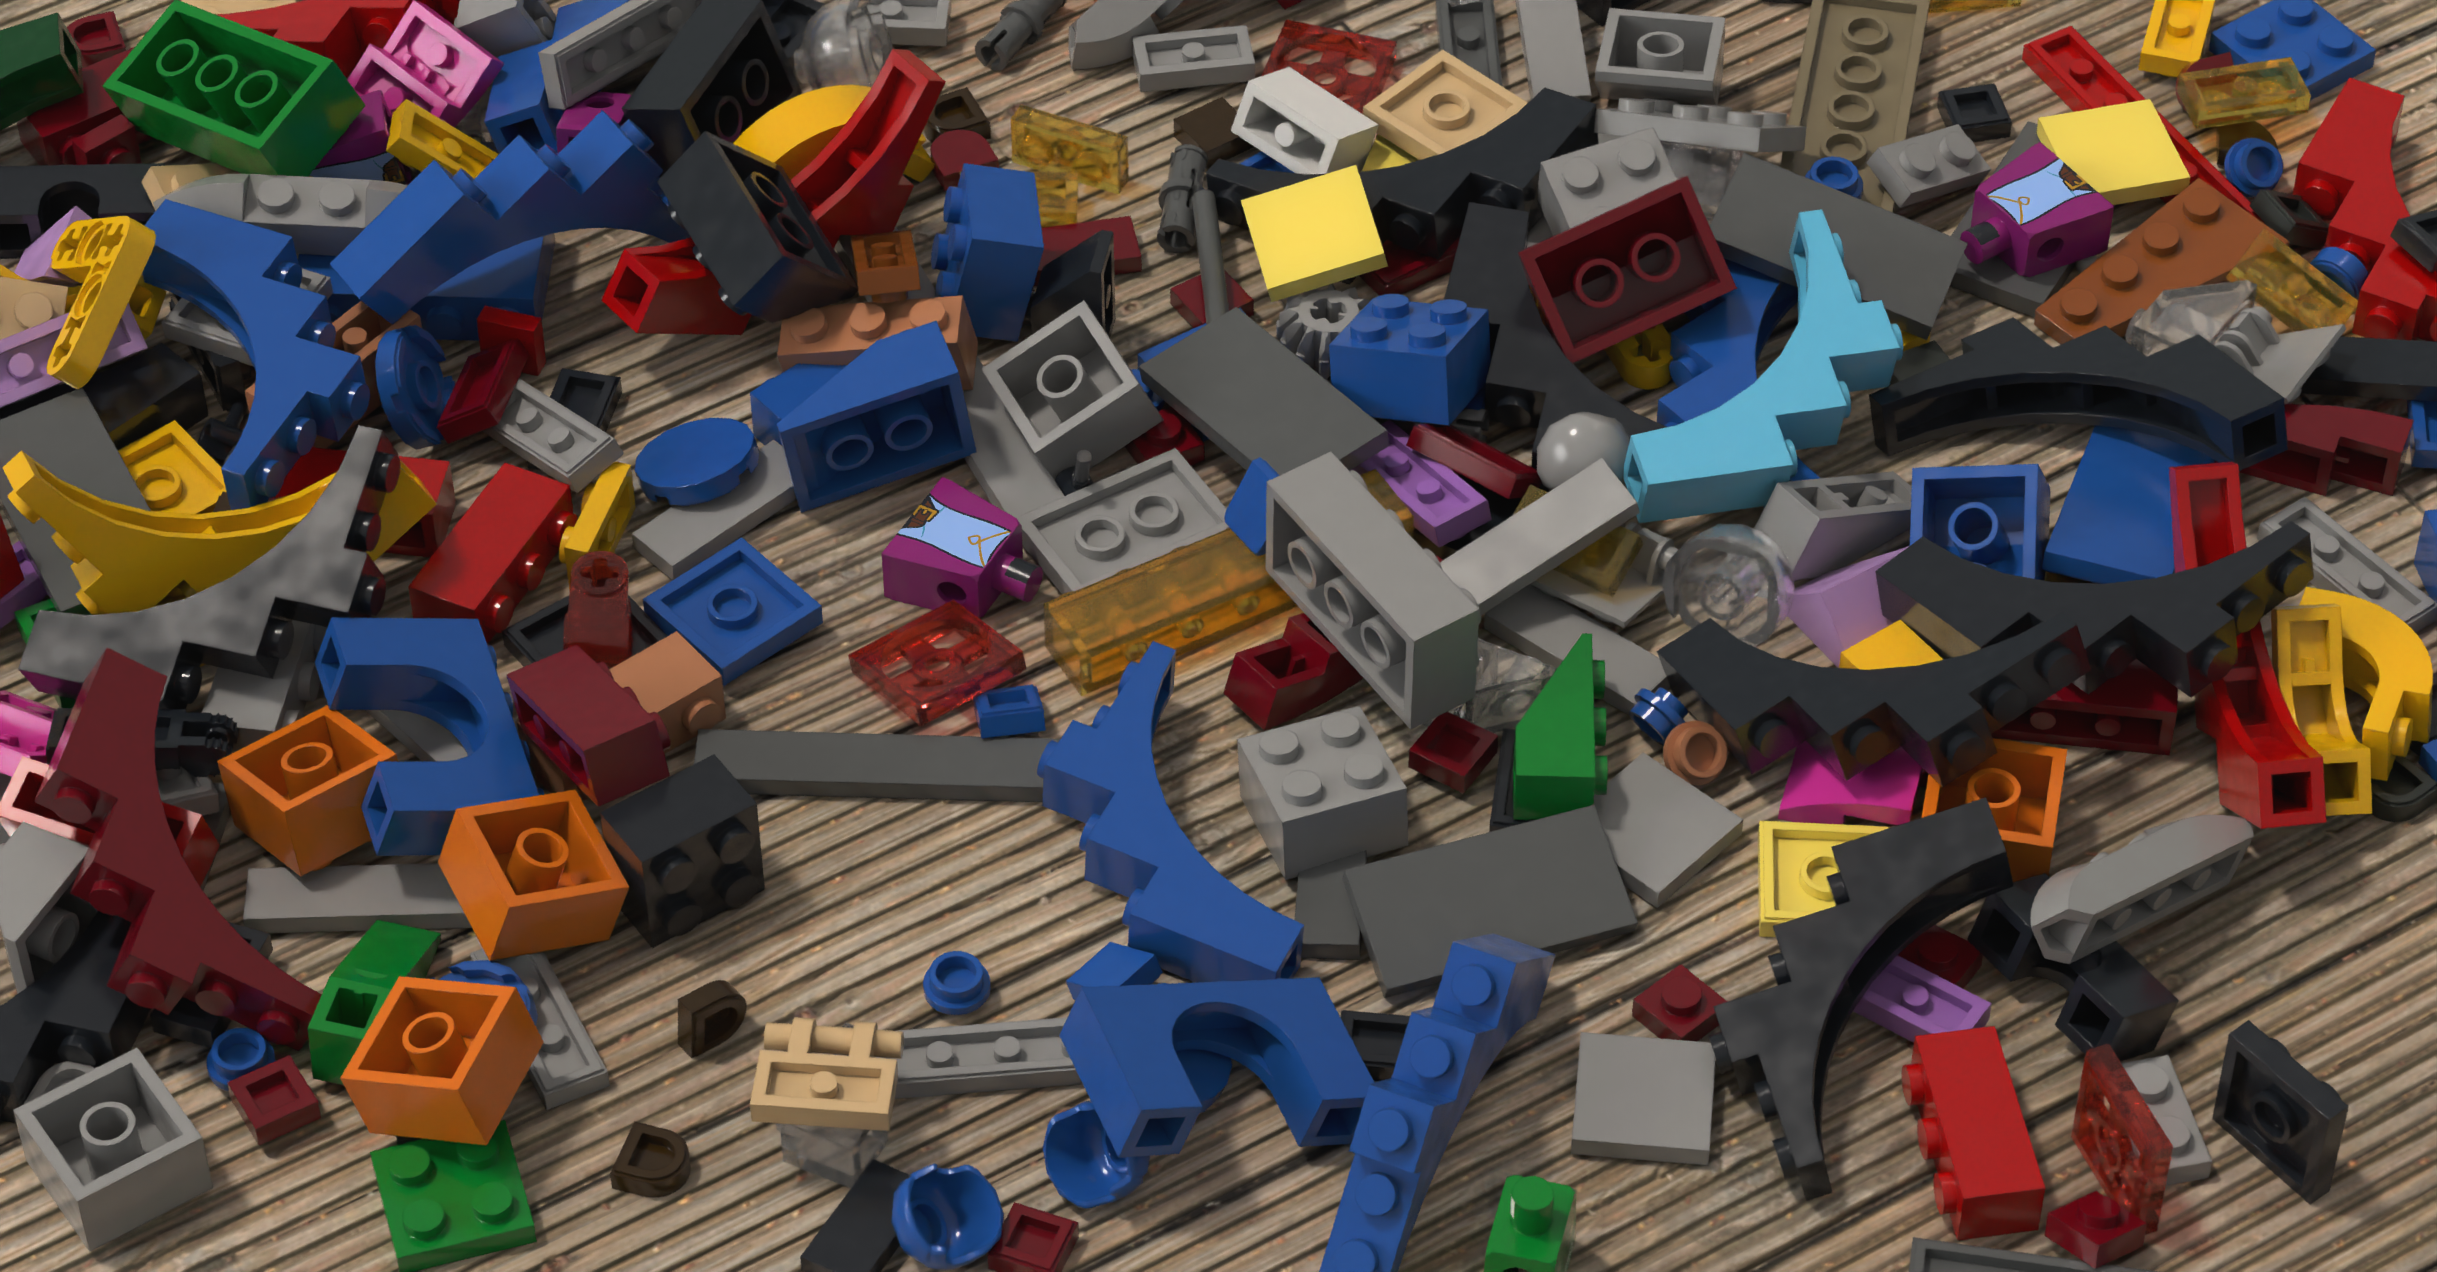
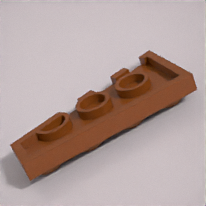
(2180, 246)

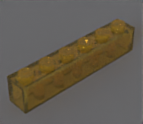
(1173, 600)

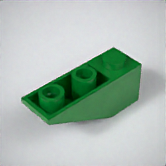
(1558, 737)
(360, 989)

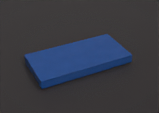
(2119, 509)

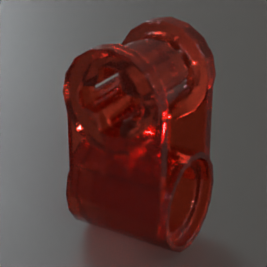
(600, 608)

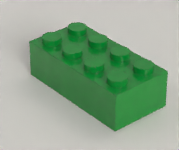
(233, 94)

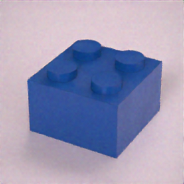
(990, 247)
(1412, 358)

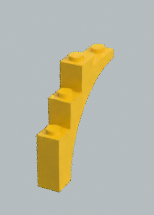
(138, 556)

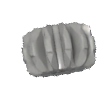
(1315, 321)

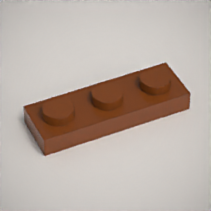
(885, 265)

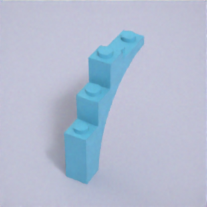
(1751, 441)

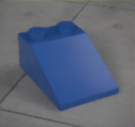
(878, 420)
(1985, 514)

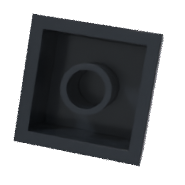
(685, 850)

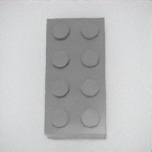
(1372, 589)

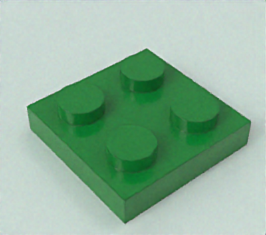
(452, 1200)

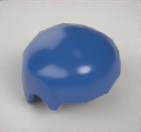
(1084, 1161)
(947, 1216)

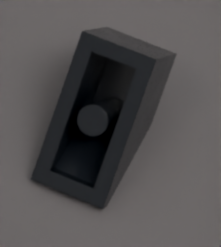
(1076, 276)

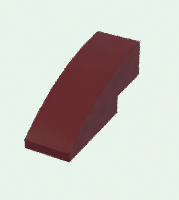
(2340, 446)
(1288, 674)

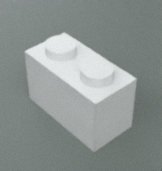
(1302, 124)

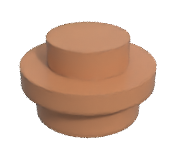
(1695, 752)

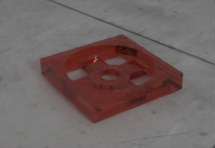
(1336, 49)
(927, 693)
(2106, 1135)

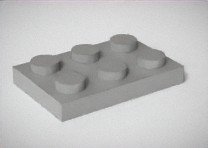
(1702, 125)
(1121, 522)

